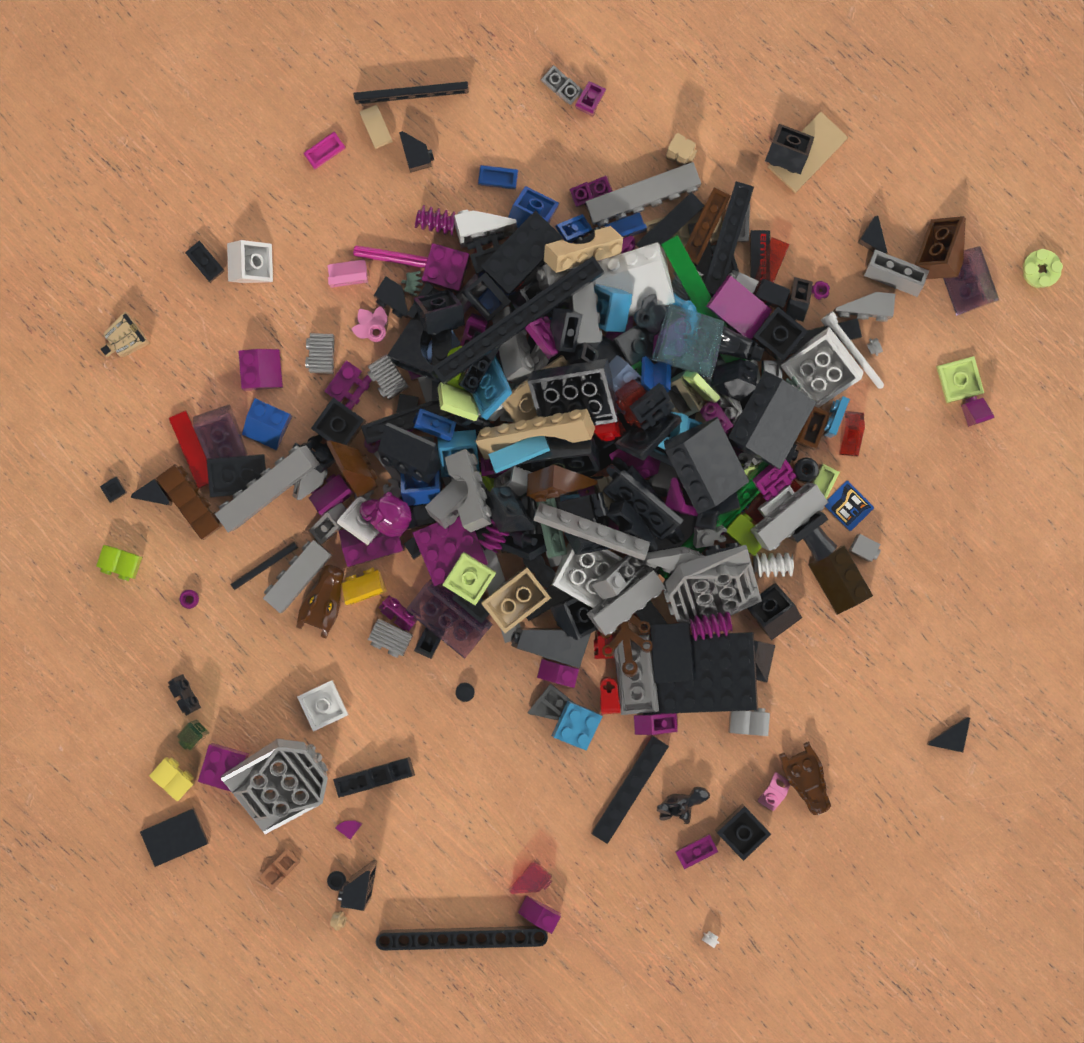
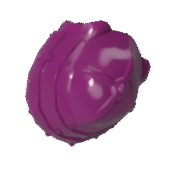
(387, 515)

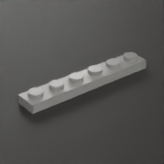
(591, 531)

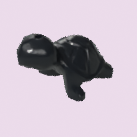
(680, 804)

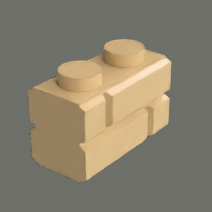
(681, 150)

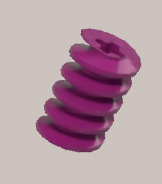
(435, 220)
(493, 538)
(712, 625)

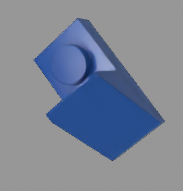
(574, 228)

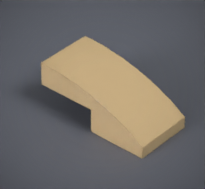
(376, 126)

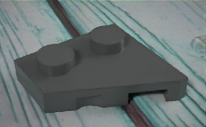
(550, 704)

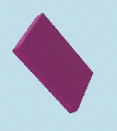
(739, 307)

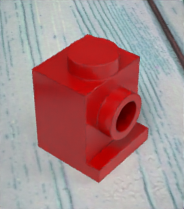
(599, 643)

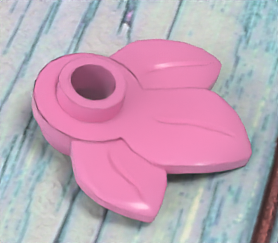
(369, 322)

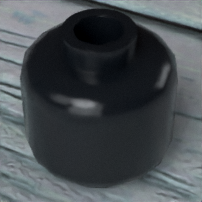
(812, 470)

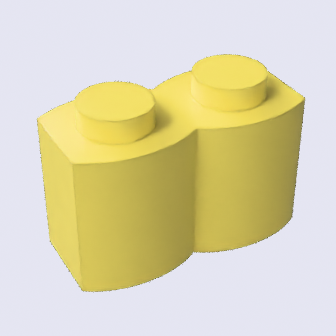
(172, 778)

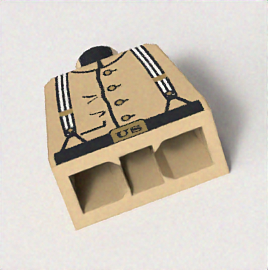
(123, 337)

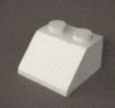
(249, 262)

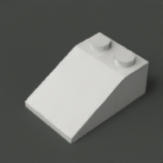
(479, 224)

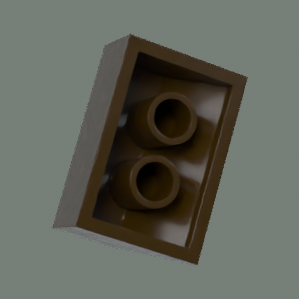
(840, 580)

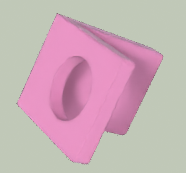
(774, 794)

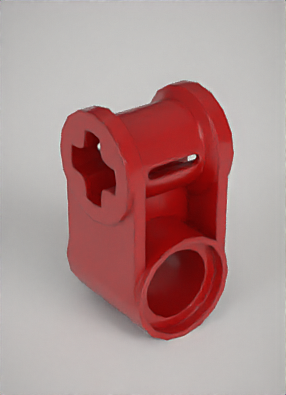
(609, 699)

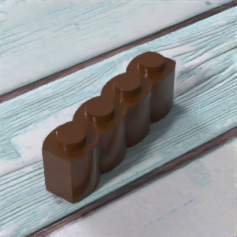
(188, 501)

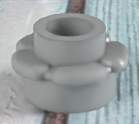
(874, 346)

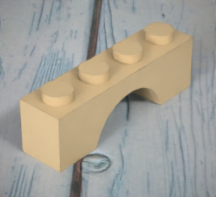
(565, 255)

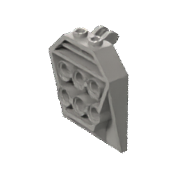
(712, 585)
(297, 762)

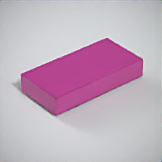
(324, 150)

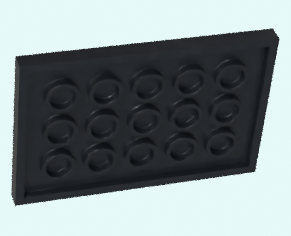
(722, 677)

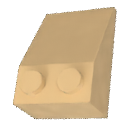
(515, 599)

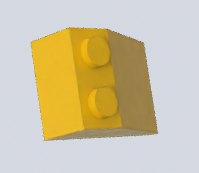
(363, 587)

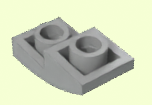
(561, 85)

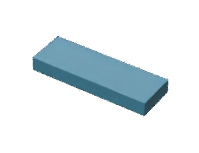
(518, 453)

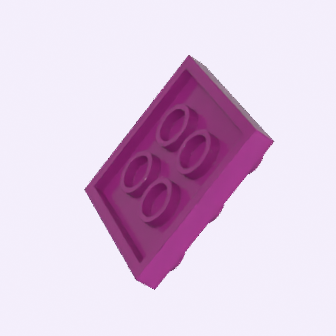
(444, 546)

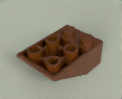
(813, 429)

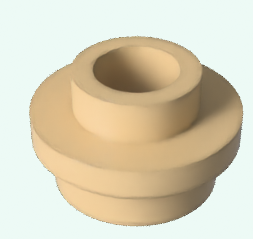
(338, 920)

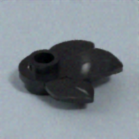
(653, 314)

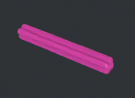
(390, 256)

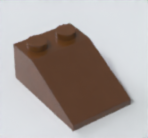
(943, 248)
(354, 467)
(555, 482)

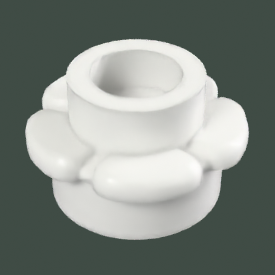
(710, 939)

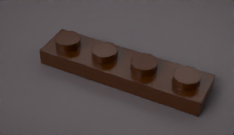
(706, 224)

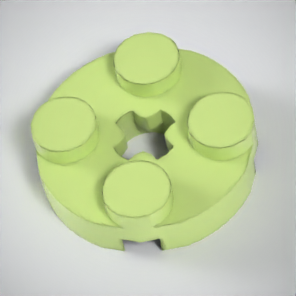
(1031, 268)

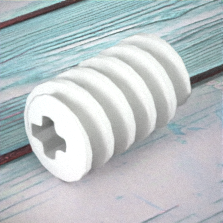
(773, 564)

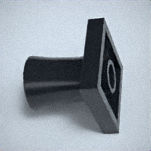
(815, 537)

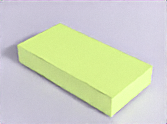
(701, 386)
(826, 479)

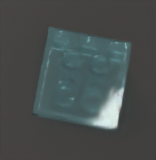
(689, 341)

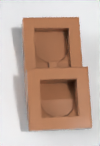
(279, 869)

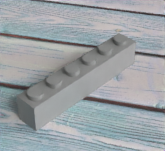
(643, 194)
(267, 488)

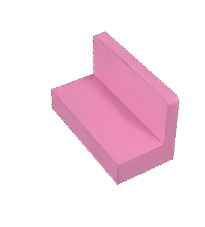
(347, 273)

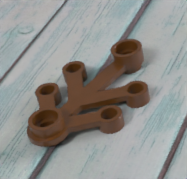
(626, 635)

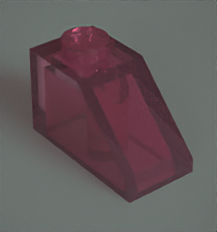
(532, 879)

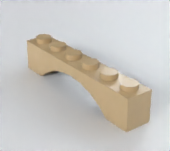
(571, 426)

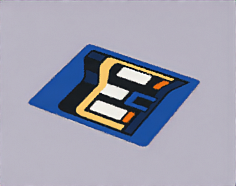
(849, 506)

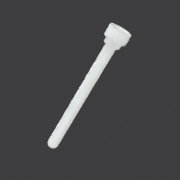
(831, 321)

